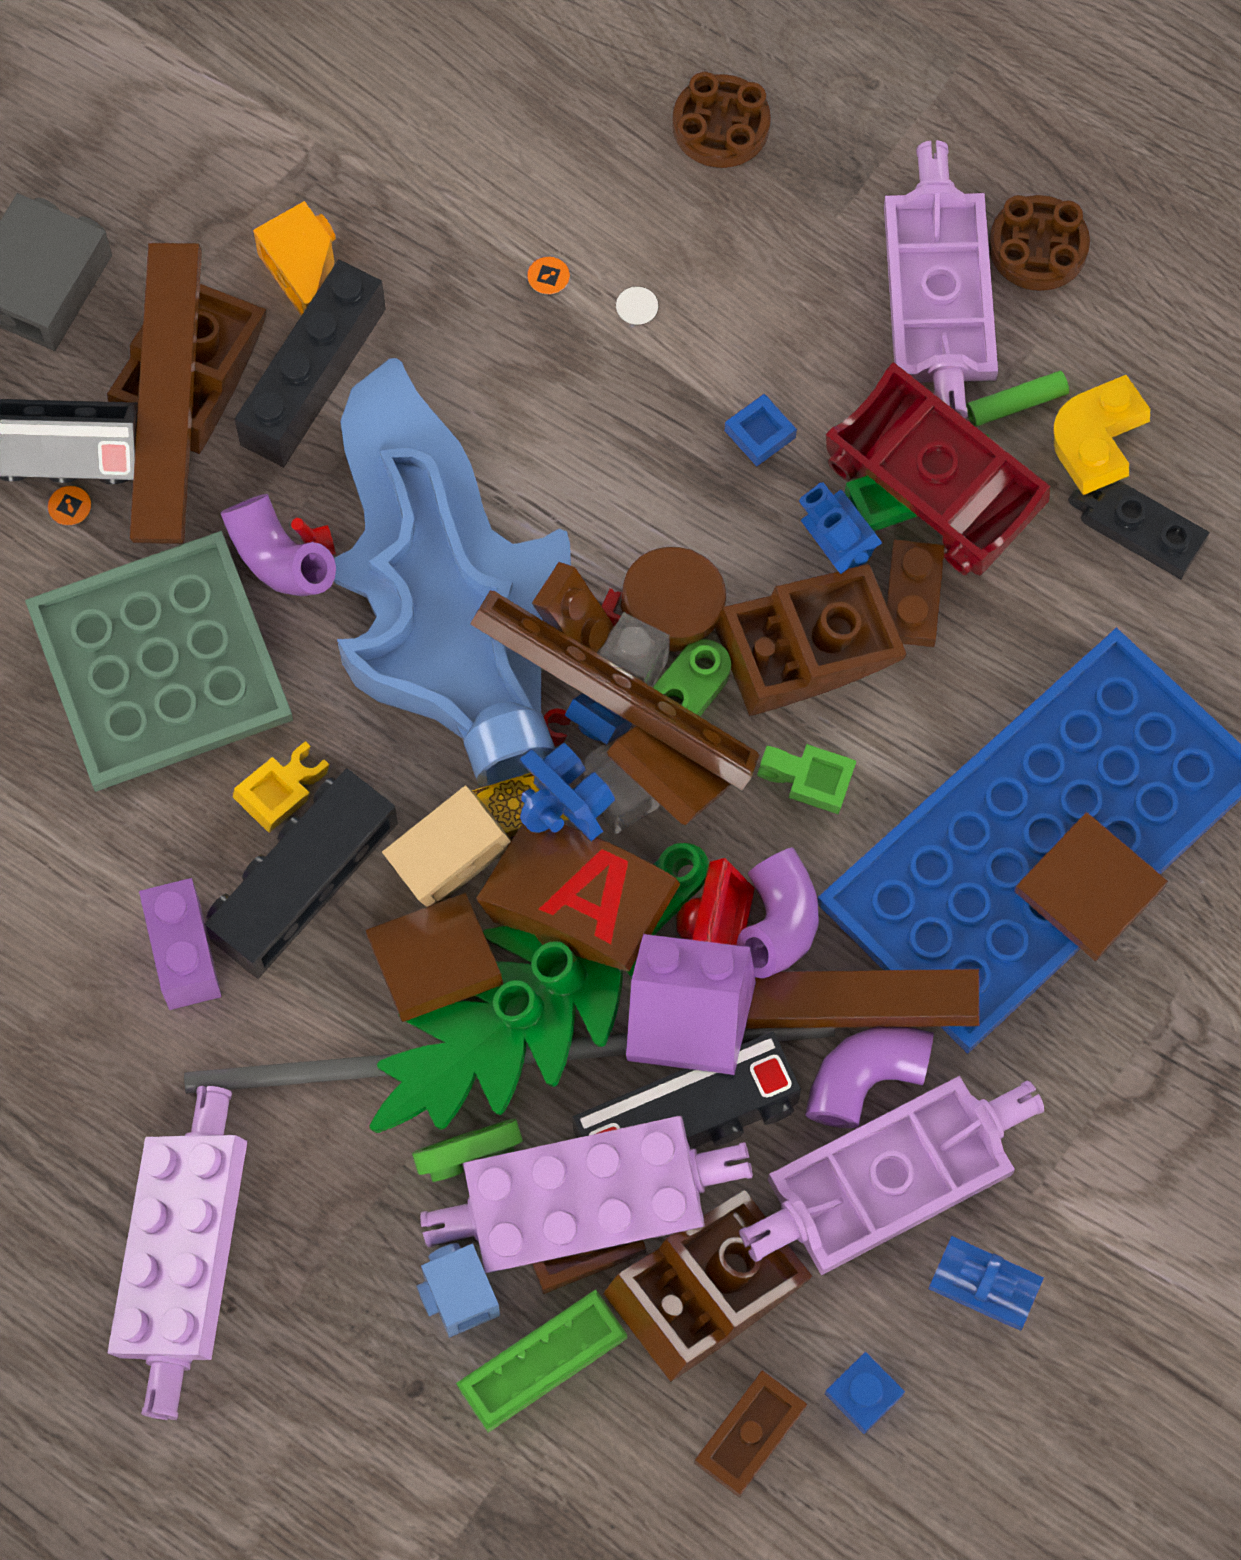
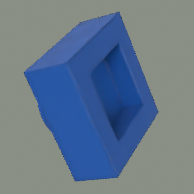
(760, 430)
(596, 720)
(864, 1393)

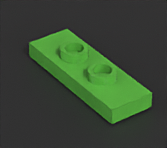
(541, 1361)

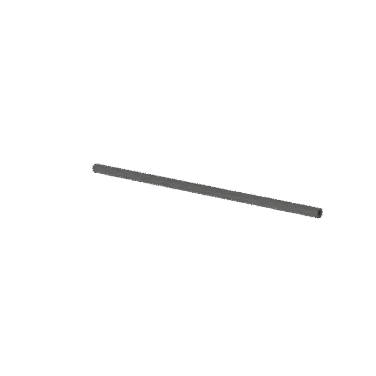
(367, 1065)

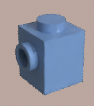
(457, 1289)

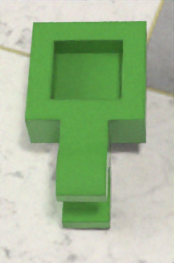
(817, 777)

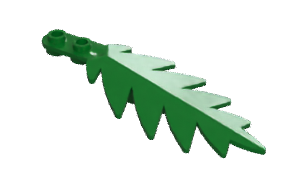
(529, 1008)

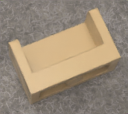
(448, 847)

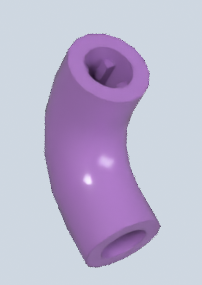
(272, 554)
(790, 914)
(861, 1062)

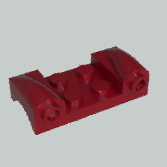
(938, 469)

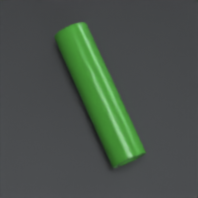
(1017, 398)

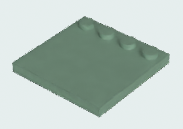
(158, 661)

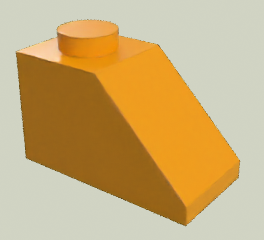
(297, 252)

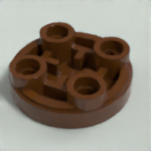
(721, 120)
(1039, 241)
(675, 594)

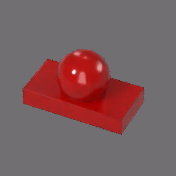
(722, 908)

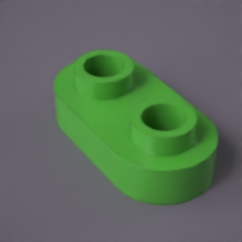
(692, 684)
(446, 1156)

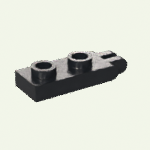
(1142, 526)

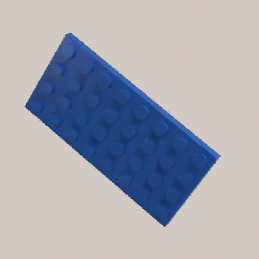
(1099, 742)

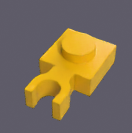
(278, 791)

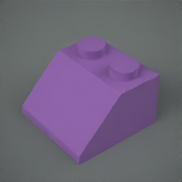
(689, 1003)

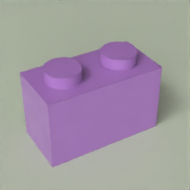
(180, 944)

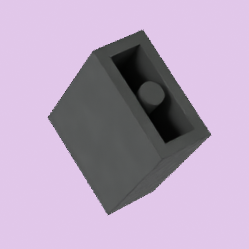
(46, 268)

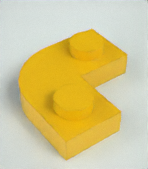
(1086, 431)

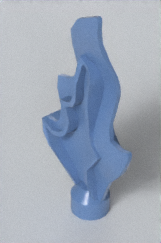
(427, 572)

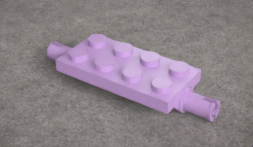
(940, 282)
(891, 1174)
(585, 1194)
(178, 1250)

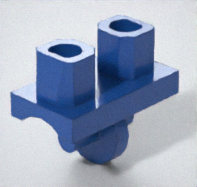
(838, 528)
(555, 797)
(986, 1283)

